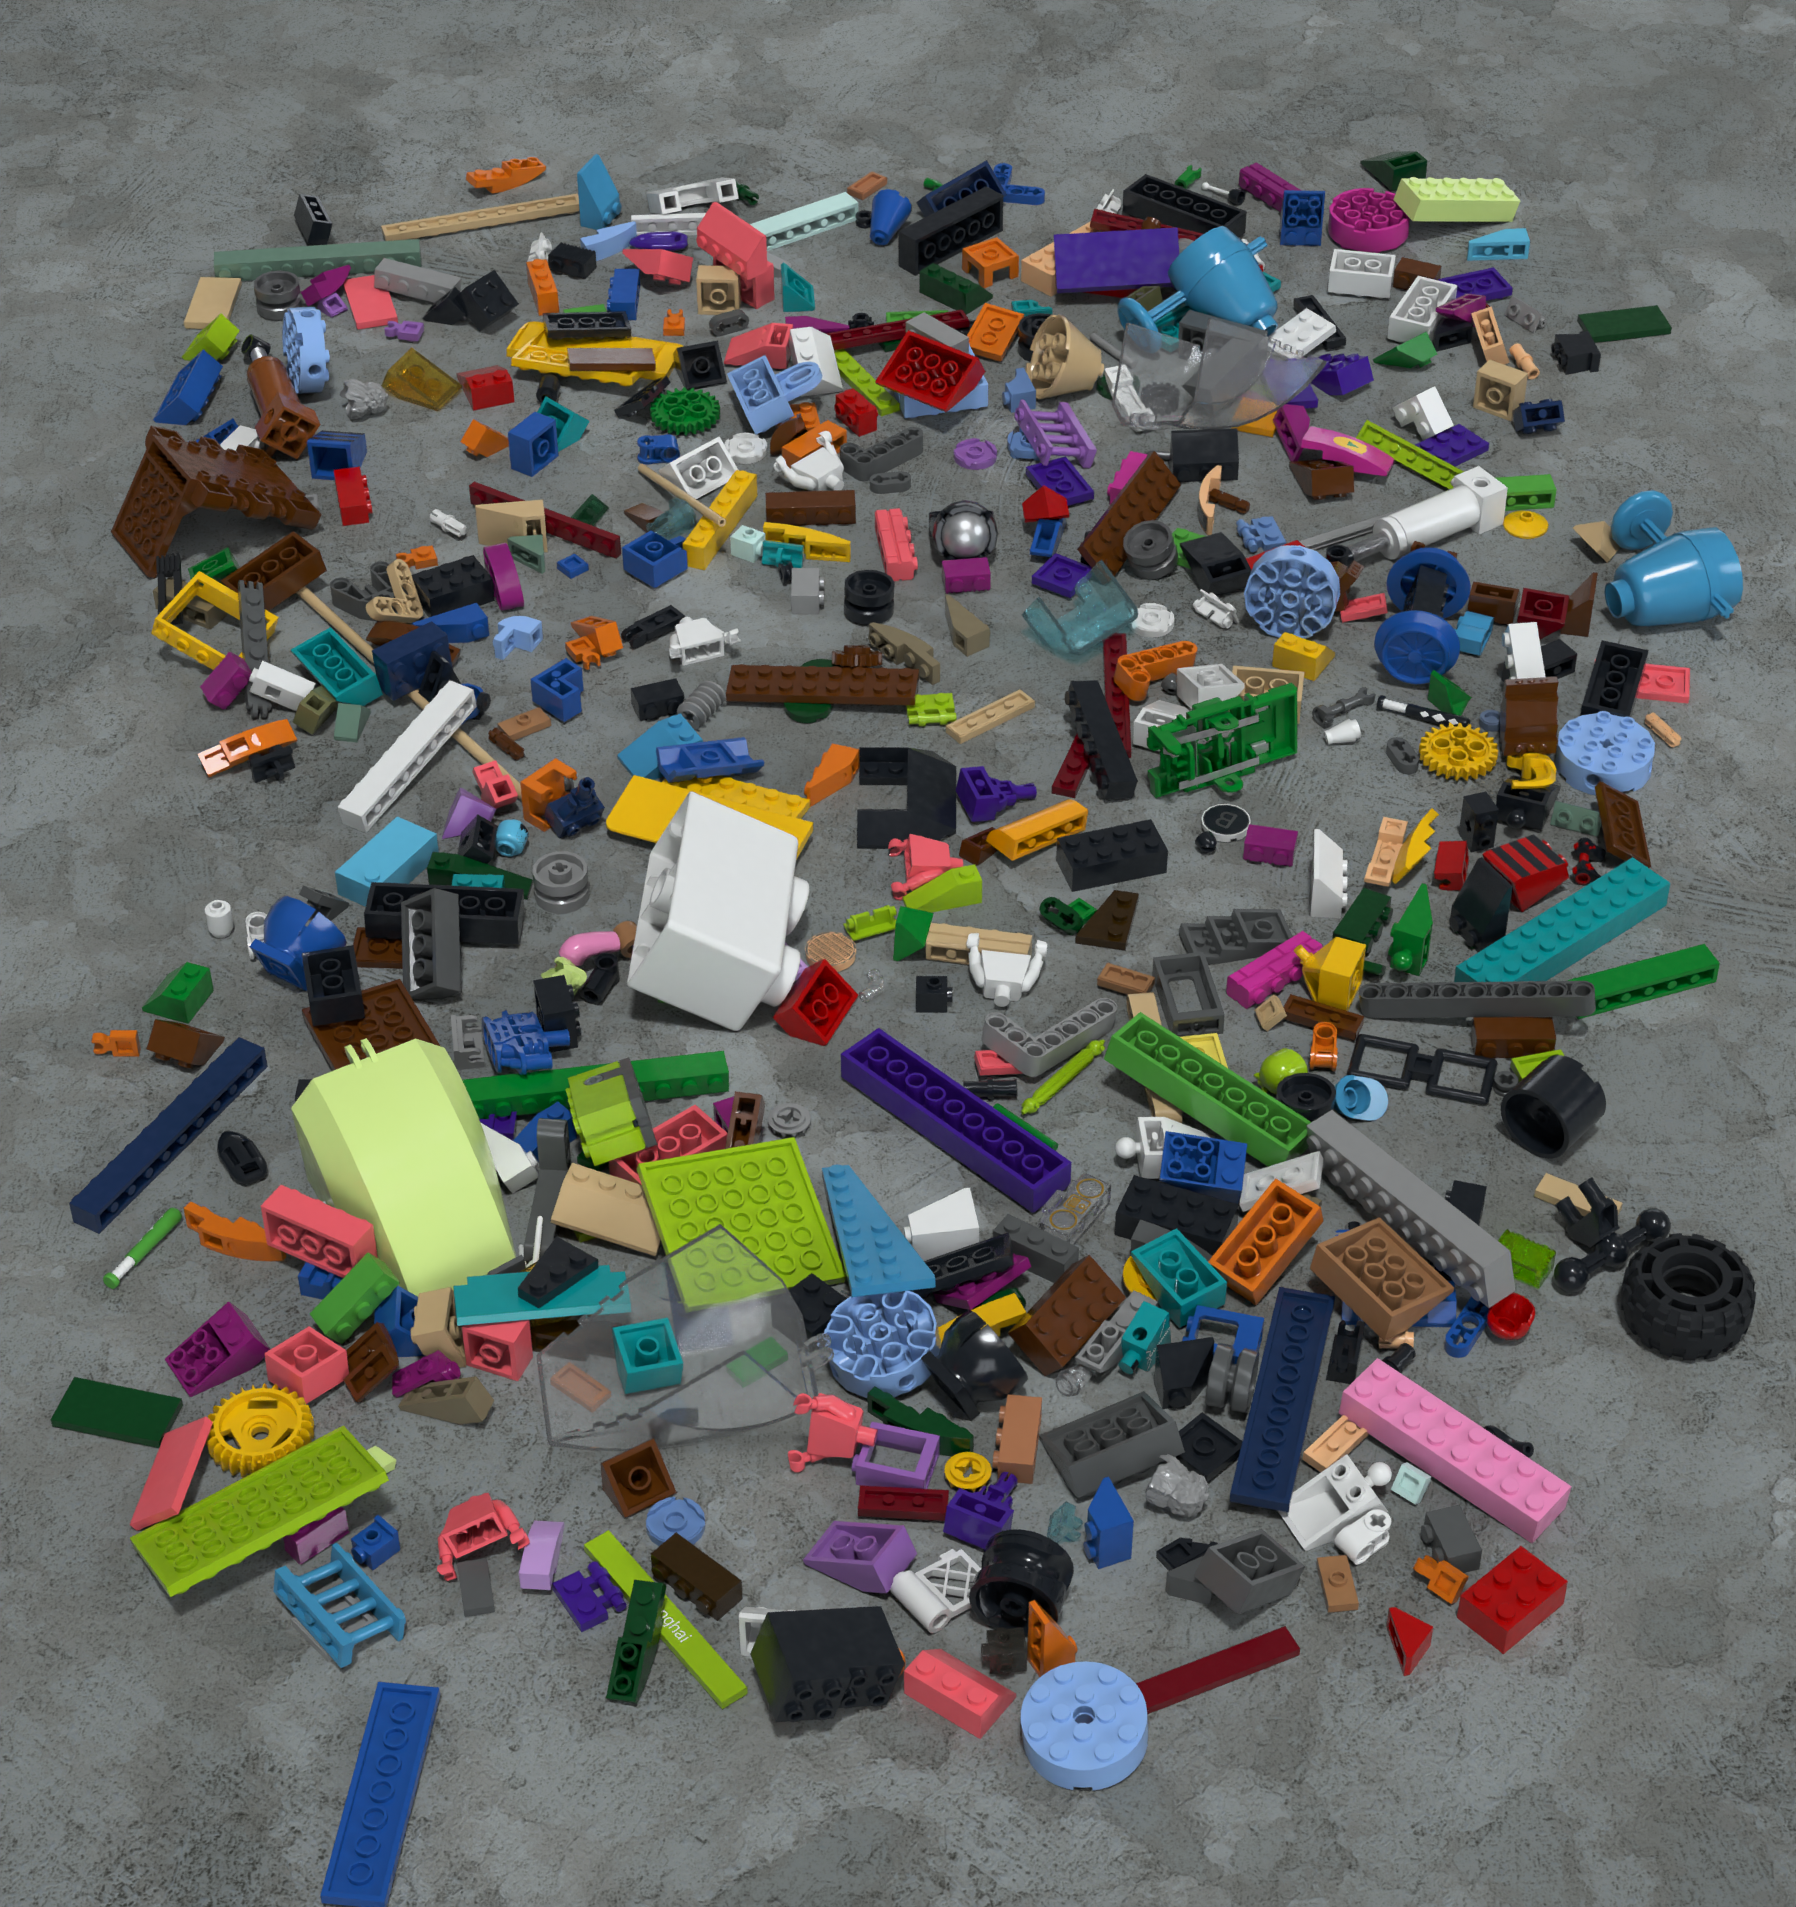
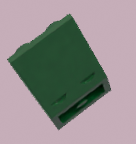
(1396, 165)

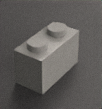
(806, 591)

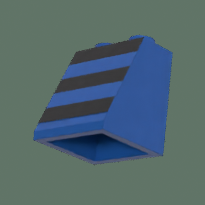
(335, 451)

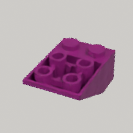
(217, 1351)

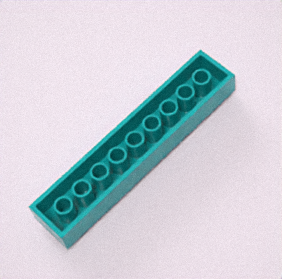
(1570, 928)

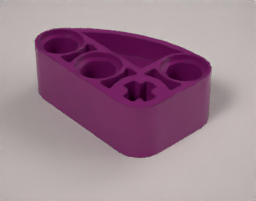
(506, 582)

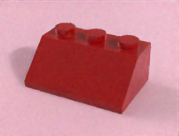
(816, 1004)

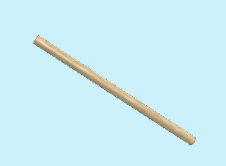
(676, 491)

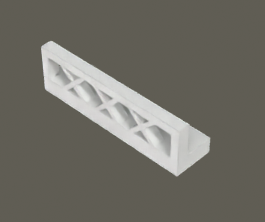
(682, 223)

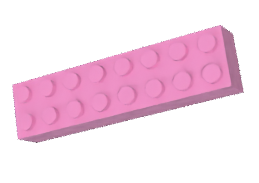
(1455, 1450)

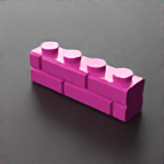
(1269, 971)

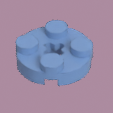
(1020, 446)

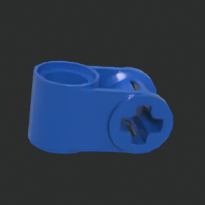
(658, 449)

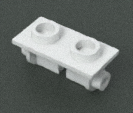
(1110, 203)
(540, 248)
(1223, 614)

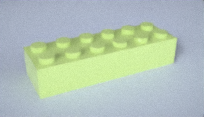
(1457, 200)

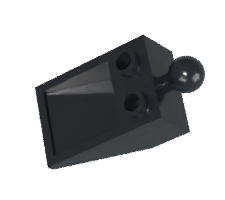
(1525, 806)

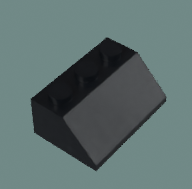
(1199, 451)

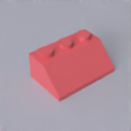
(956, 1691)

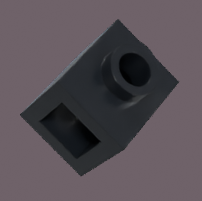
(932, 994)

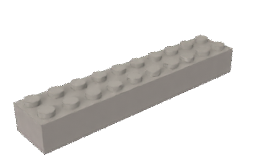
(1412, 1209)

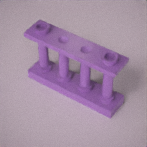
(1065, 423)

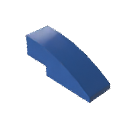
(1047, 537)

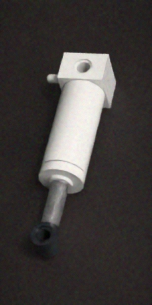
(1473, 502)

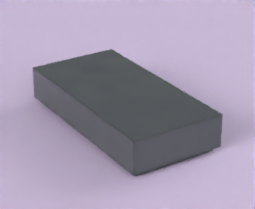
(475, 1587)

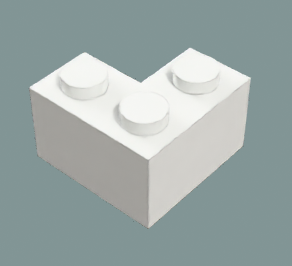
(1426, 412)

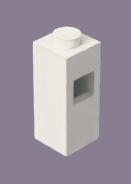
(279, 685)

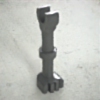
(1324, 715)

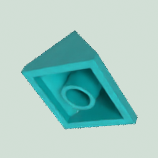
(796, 291)

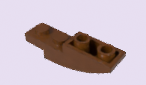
(389, 630)

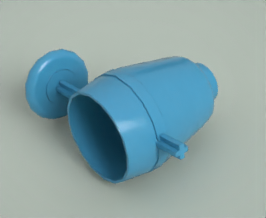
(1213, 278)
(1676, 578)

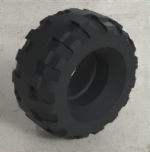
(1683, 1323)

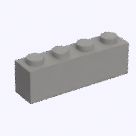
(414, 280)

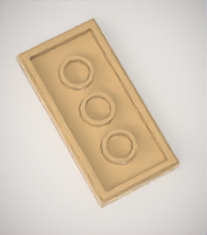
(210, 299)

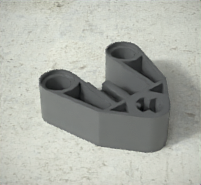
(353, 600)

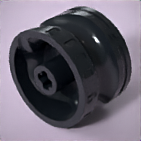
(1015, 1571)

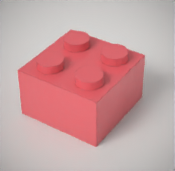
(499, 1347)
(307, 1364)

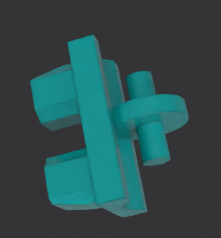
(779, 552)

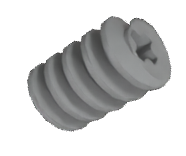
(702, 703)

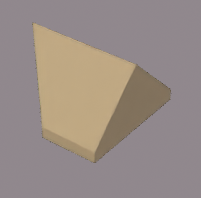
(1599, 538)

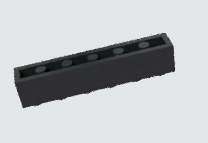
(1101, 740)

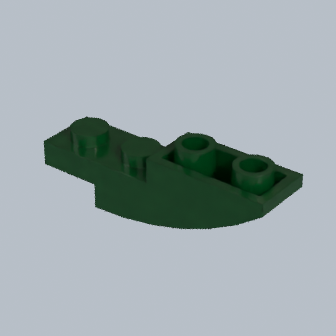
(894, 1413)
(639, 1642)

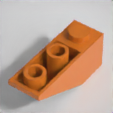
(835, 771)

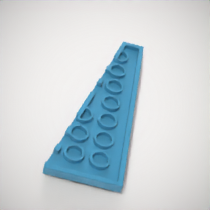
(871, 1245)

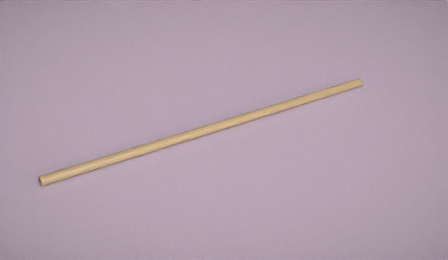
(363, 647)

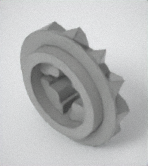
(782, 1114)

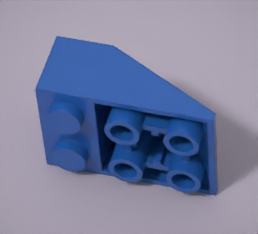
(1302, 217)
(1204, 1165)

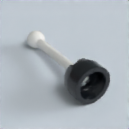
(1235, 195)

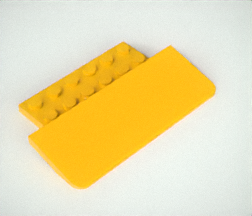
(535, 351)
(650, 805)

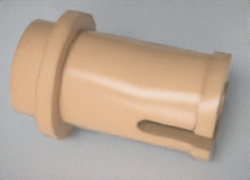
(1396, 1341)

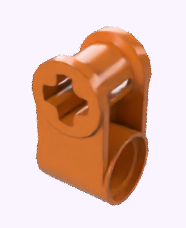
(1323, 1048)

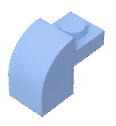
(519, 633)

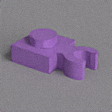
(406, 331)

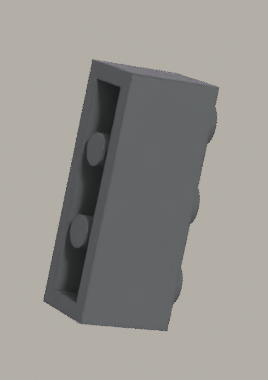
(1046, 1252)

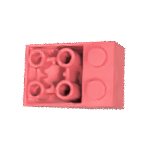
(767, 340)

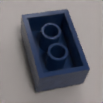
(404, 660)

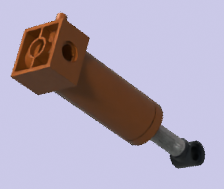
(284, 419)

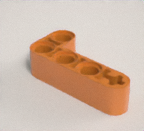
(1139, 668)

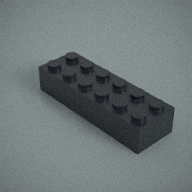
(1180, 207)
(950, 230)
(484, 912)

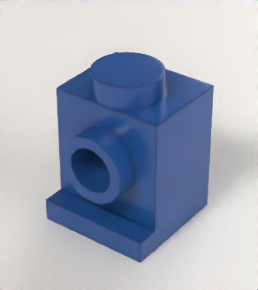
(375, 1543)

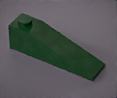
(444, 865)

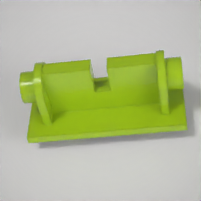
(864, 925)

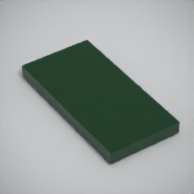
(1625, 324)
(116, 1412)

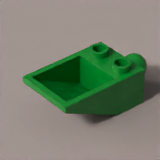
(1412, 935)

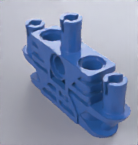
(520, 1042)

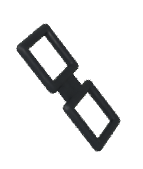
(1424, 1068)

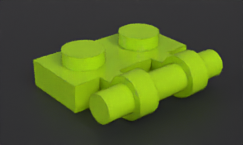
(932, 709)

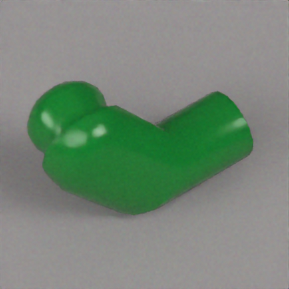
(932, 184)

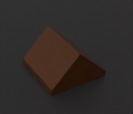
(636, 1478)

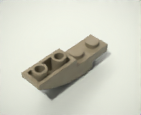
(907, 648)

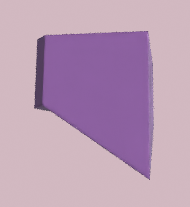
(463, 811)

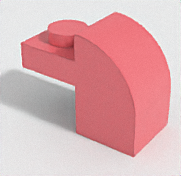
(495, 788)

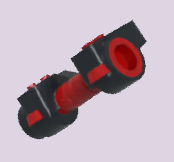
(1584, 871)

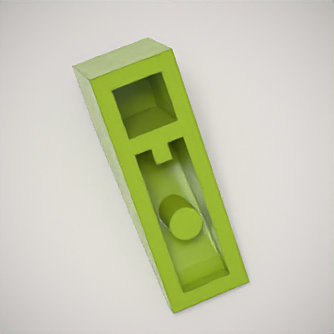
(950, 890)

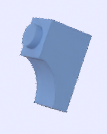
(1018, 389)

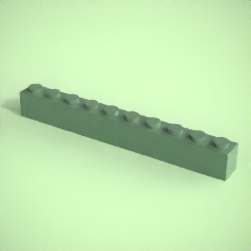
(313, 260)

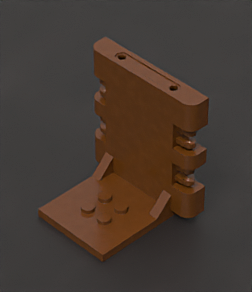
(193, 475)

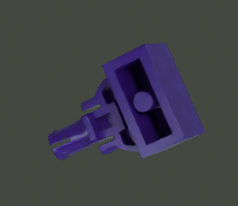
(986, 795)
(981, 1514)

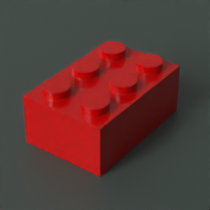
(1512, 1599)

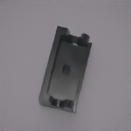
(1346, 1353)

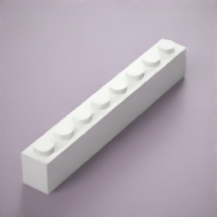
(407, 756)

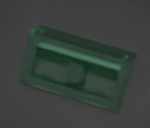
(590, 510)

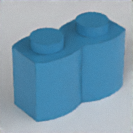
(1474, 632)

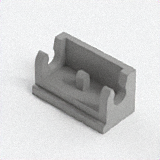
(467, 1043)

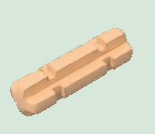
(1663, 730)

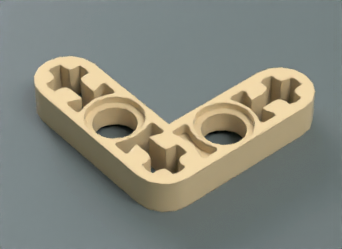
(407, 606)

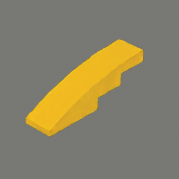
(816, 544)
(1414, 846)
(996, 1314)

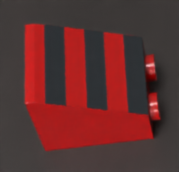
(1529, 868)

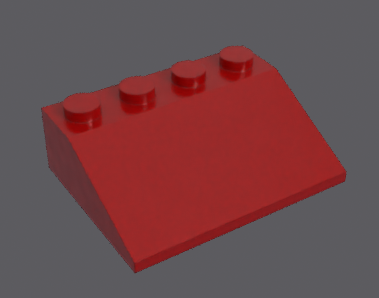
(930, 372)

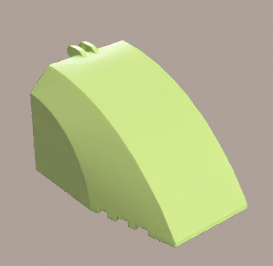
(409, 1155)

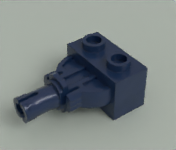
(575, 809)

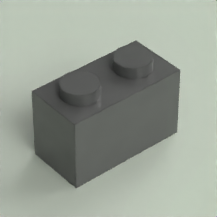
(1452, 1538)

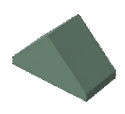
(528, 551)
(350, 722)

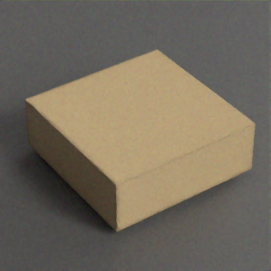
(1270, 1012)

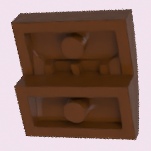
(370, 1361)

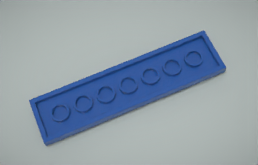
(380, 1796)

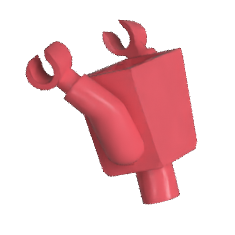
(923, 862)
(833, 1430)
(475, 1526)

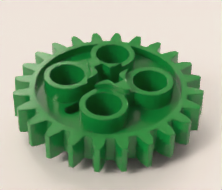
(685, 411)

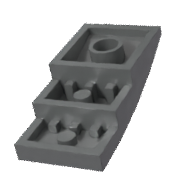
(1238, 936)

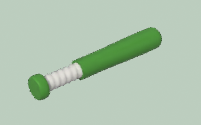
(144, 1246)

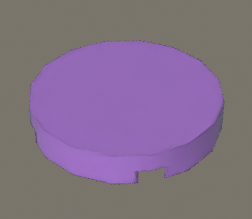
(975, 454)

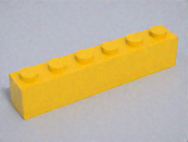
(730, 504)

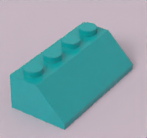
(338, 668)

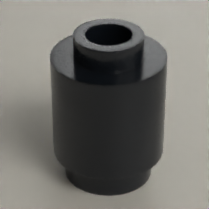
(549, 387)

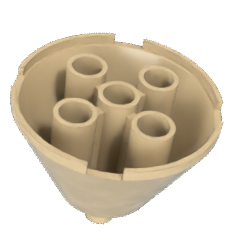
(1062, 359)

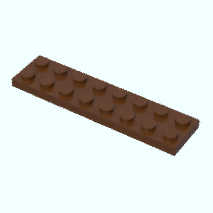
(1138, 501)
(822, 685)

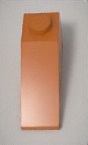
(601, 633)
(1047, 1641)

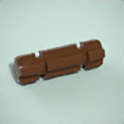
(1229, 501)
(506, 743)

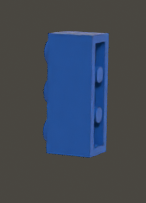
(624, 292)

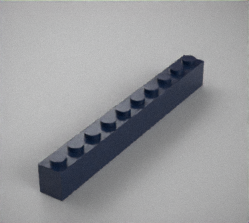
(168, 1135)

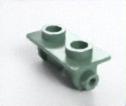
(1576, 818)

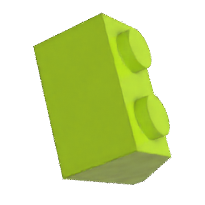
(214, 339)

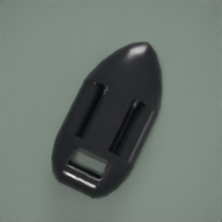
(239, 1156)

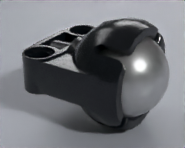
(963, 530)

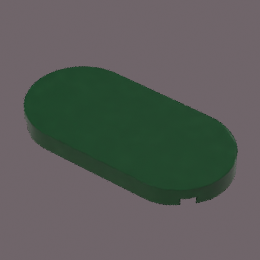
(810, 711)

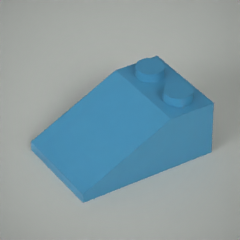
(597, 195)
(641, 755)

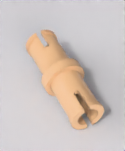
(1524, 361)

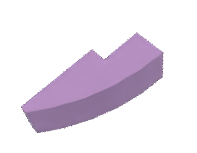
(541, 1555)

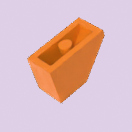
(483, 440)

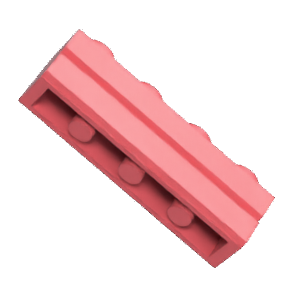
(895, 544)

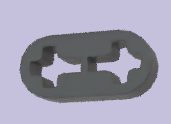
(728, 322)
(890, 482)
(1402, 755)

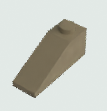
(450, 1400)

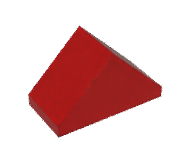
(1409, 1638)

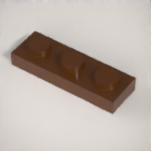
(1311, 1012)

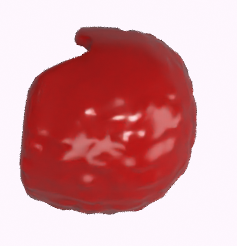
(1511, 1317)

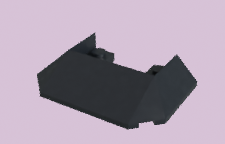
(929, 796)

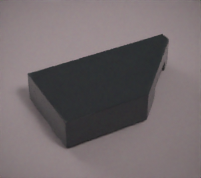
(1181, 1552)

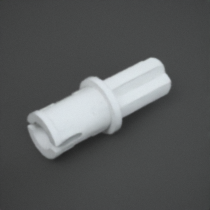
(448, 523)

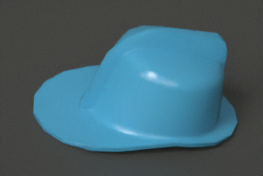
(1360, 1098)

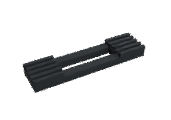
(169, 567)

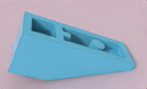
(1500, 245)

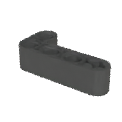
(882, 456)

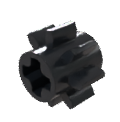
(860, 320)

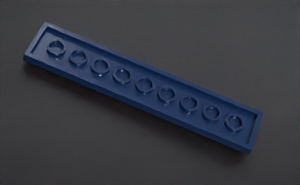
(1282, 1400)

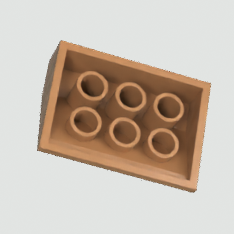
(1380, 1277)

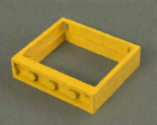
(213, 593)

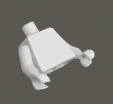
(817, 471)
(699, 641)
(1004, 974)

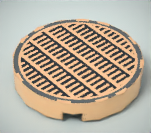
(834, 947)

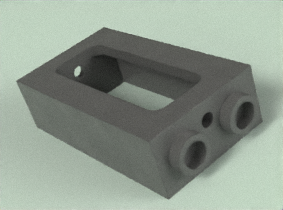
(1195, 968)

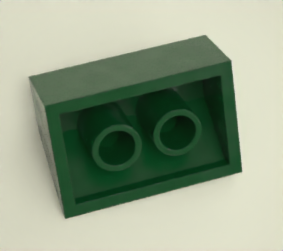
(952, 289)

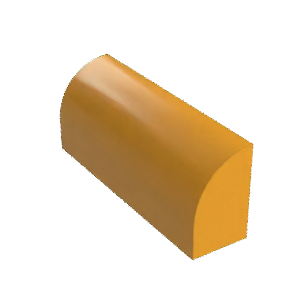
(1039, 829)

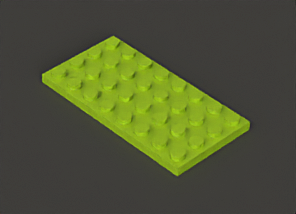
(258, 1510)

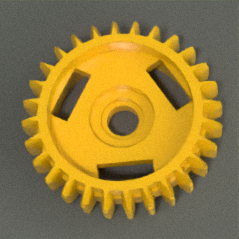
(254, 1412)

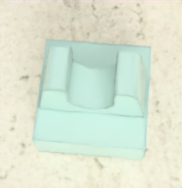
(1411, 1483)

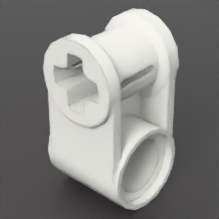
(255, 929)
(1364, 1536)

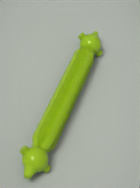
(1062, 1077)

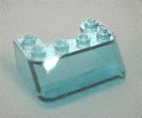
(1103, 613)

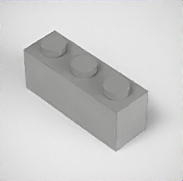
(938, 331)

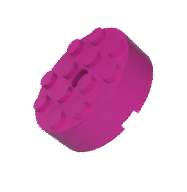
(1367, 221)

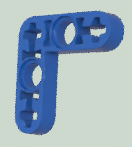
(1017, 193)

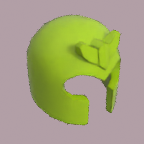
(1277, 1067)

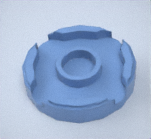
(675, 1516)

